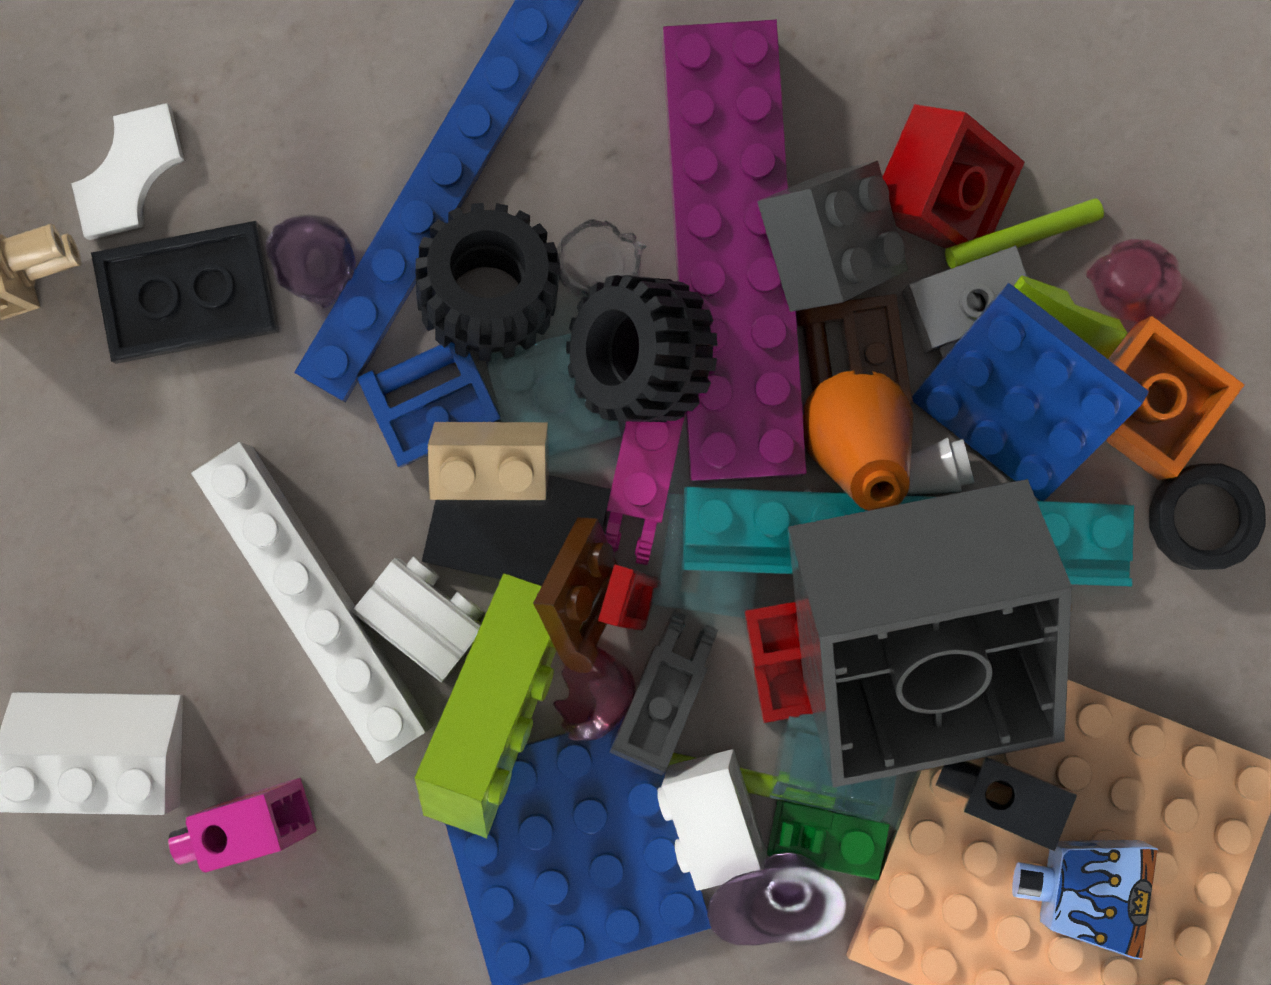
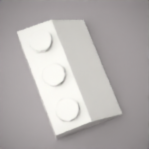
(91, 753)

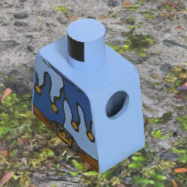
(1094, 891)

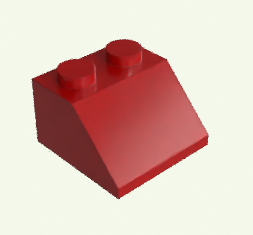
(949, 177)

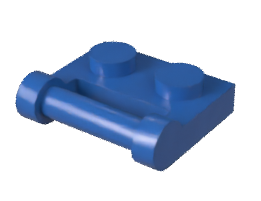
(411, 422)

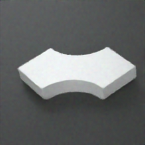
(115, 193)

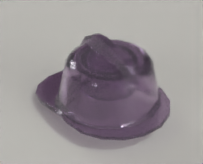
(778, 903)

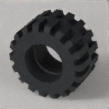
(494, 241)
(641, 349)

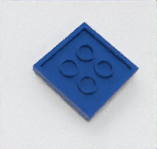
(1028, 393)

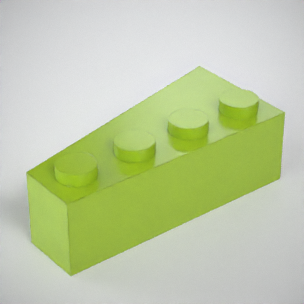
(488, 712)

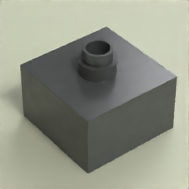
(932, 631)

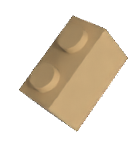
(488, 461)

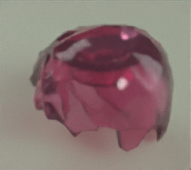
(1137, 280)
(596, 698)

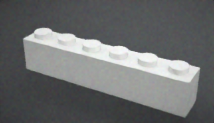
(311, 600)

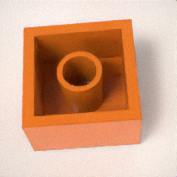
(1182, 403)

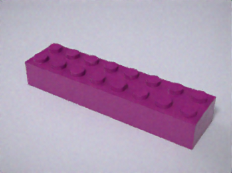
(722, 161)

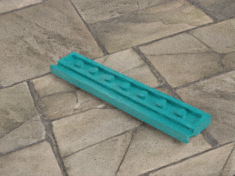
(750, 531)

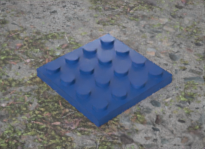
(574, 864)

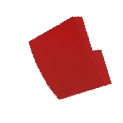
(777, 661)

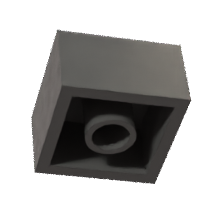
(833, 236)

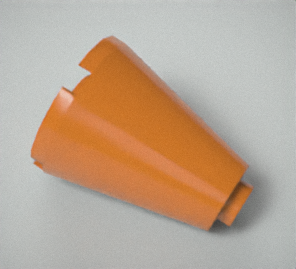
(862, 436)

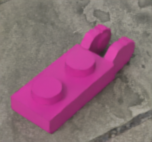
(642, 480)

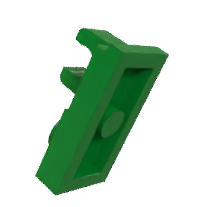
(829, 839)

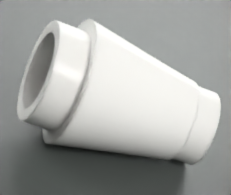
(940, 468)

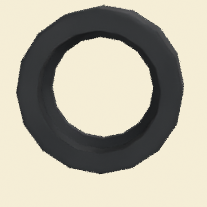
(1249, 504)

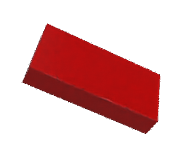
(628, 598)

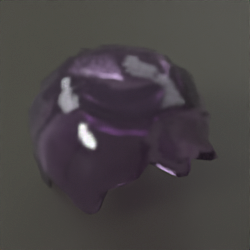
(311, 257)

